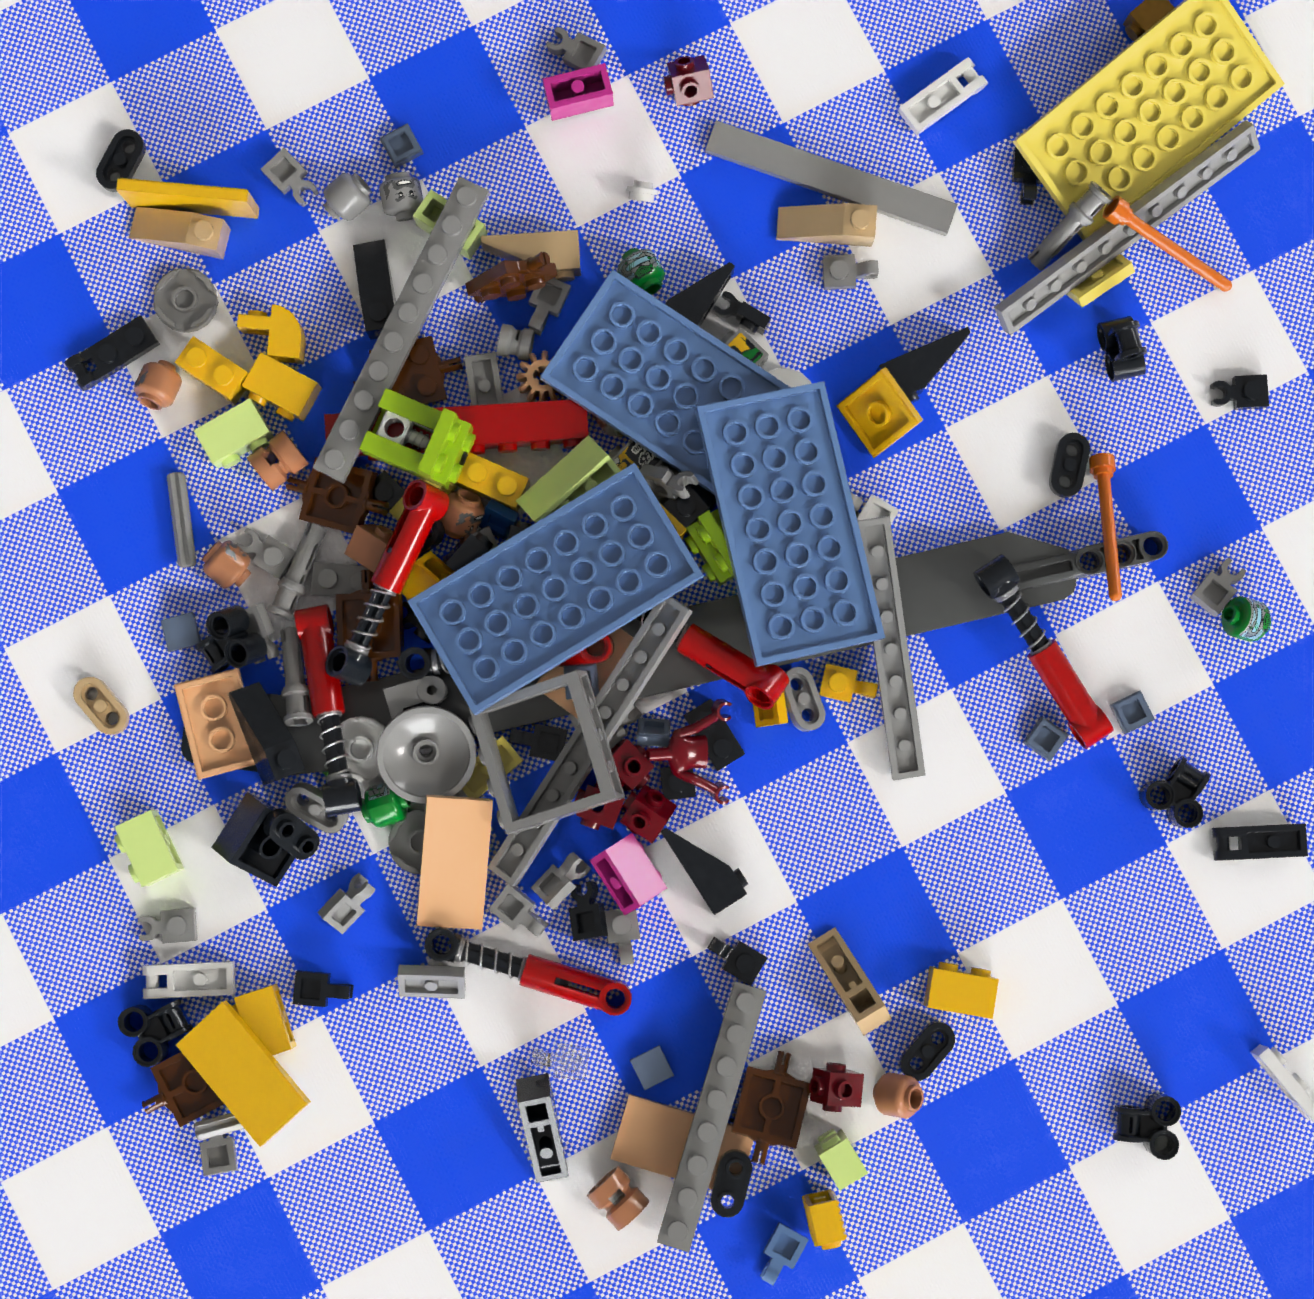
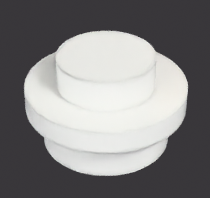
(642, 191)

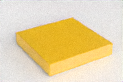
(879, 412)

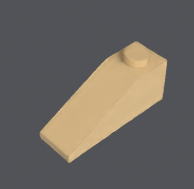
(828, 224)
(181, 231)
(560, 246)
(849, 981)

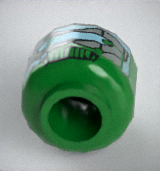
(642, 269)
(1246, 619)
(383, 806)

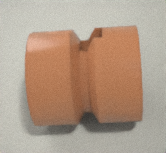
(289, 458)
(626, 1207)

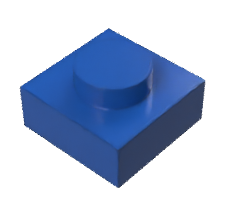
(498, 518)

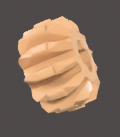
(531, 383)

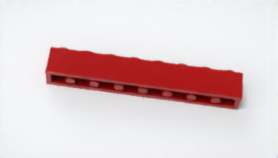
(508, 426)

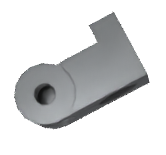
(414, 693)

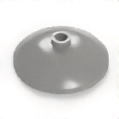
(418, 774)

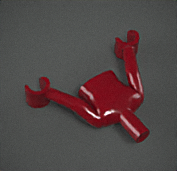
(691, 752)

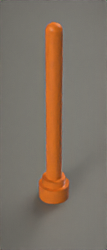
(1120, 213)
(1102, 468)

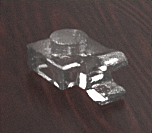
(568, 1061)

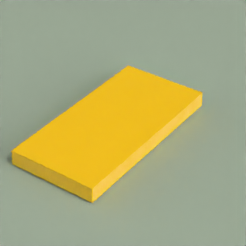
(188, 198)
(243, 1073)

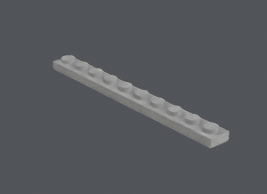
(1114, 239)
(401, 329)
(574, 762)

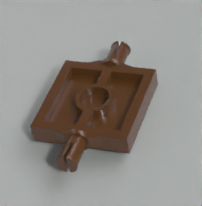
(512, 279)
(424, 373)
(335, 503)
(390, 636)
(181, 1090)
(771, 1107)

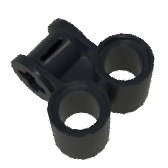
(1122, 348)
(229, 641)
(1179, 788)
(157, 1028)
(1143, 1125)

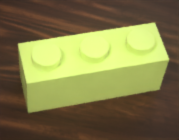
(571, 477)

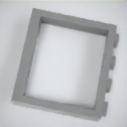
(594, 737)

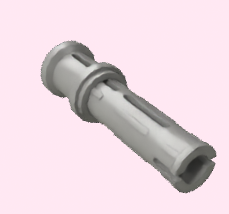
(1079, 215)
(293, 584)
(295, 690)

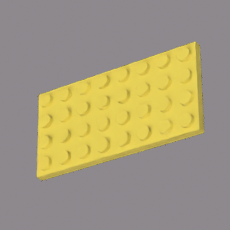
(1151, 107)

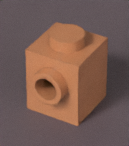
(368, 544)

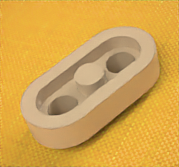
(102, 706)

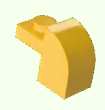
(285, 333)

